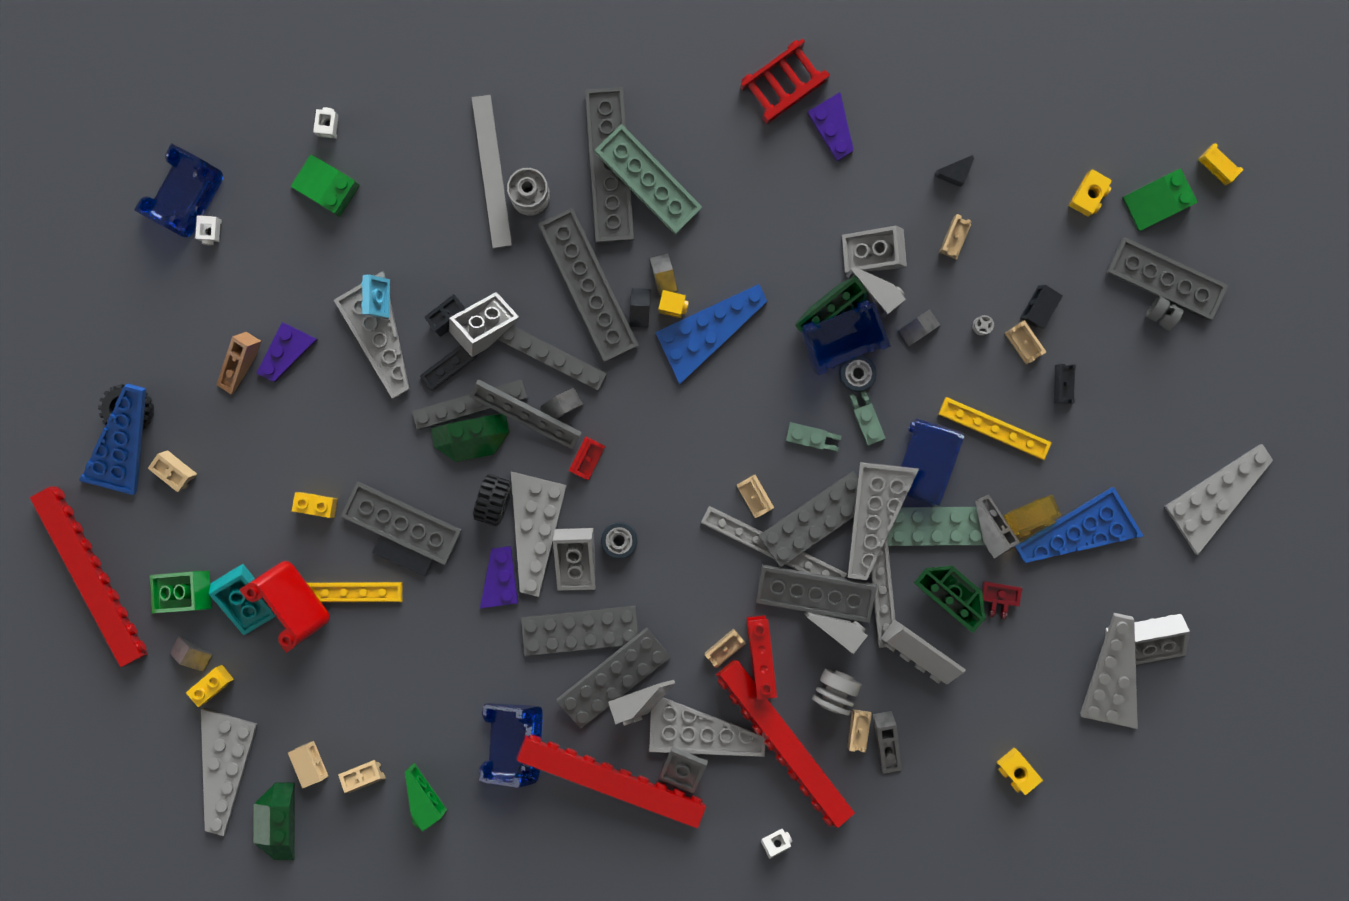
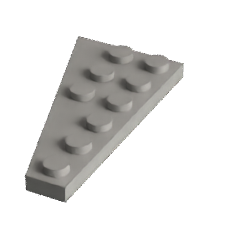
(378, 340)
(878, 502)
(1209, 503)
(536, 516)
(1113, 683)
(699, 732)
(224, 758)

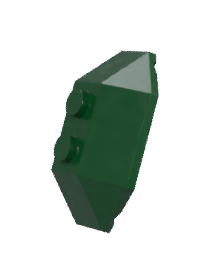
(837, 301)
(471, 437)
(953, 594)
(276, 821)

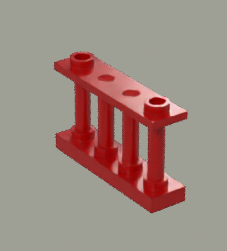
(786, 100)
(761, 657)

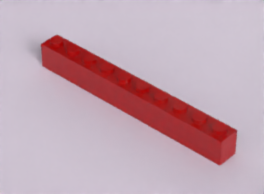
(88, 575)
(785, 744)
(611, 781)

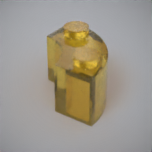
(1032, 515)

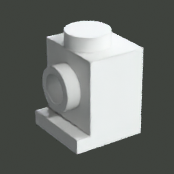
(321, 117)
(205, 223)
(771, 849)

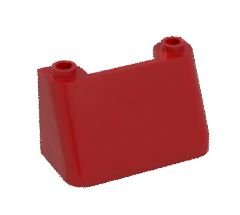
(290, 601)

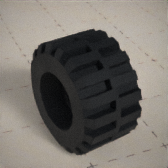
(110, 400)
(492, 500)

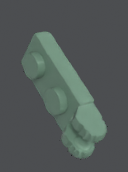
(867, 419)
(811, 437)

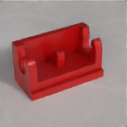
(587, 458)

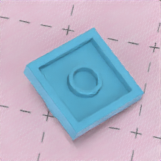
(375, 296)

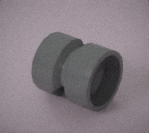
(1164, 313)

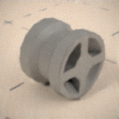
(986, 323)

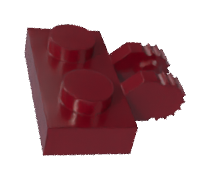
(1001, 594)

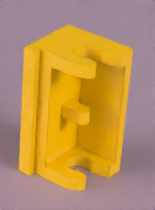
(1220, 165)

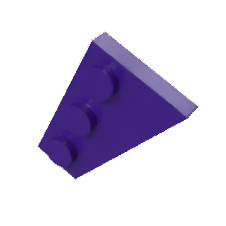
(833, 126)
(284, 351)
(500, 579)

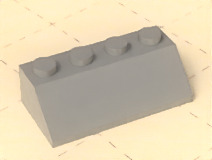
(1160, 638)
(922, 653)

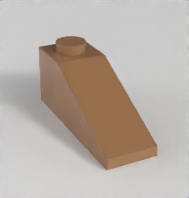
(238, 360)

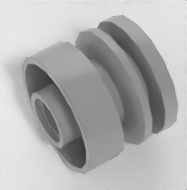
(524, 181)
(836, 692)

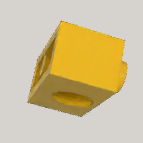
(1082, 201)
(673, 304)
(314, 504)
(210, 686)
(1027, 780)

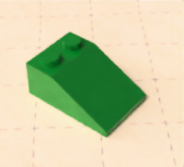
(325, 185)
(1160, 199)
(180, 591)
(423, 801)

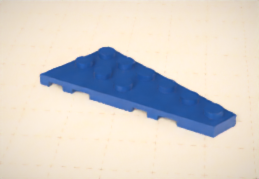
(701, 334)
(118, 449)
(1088, 526)

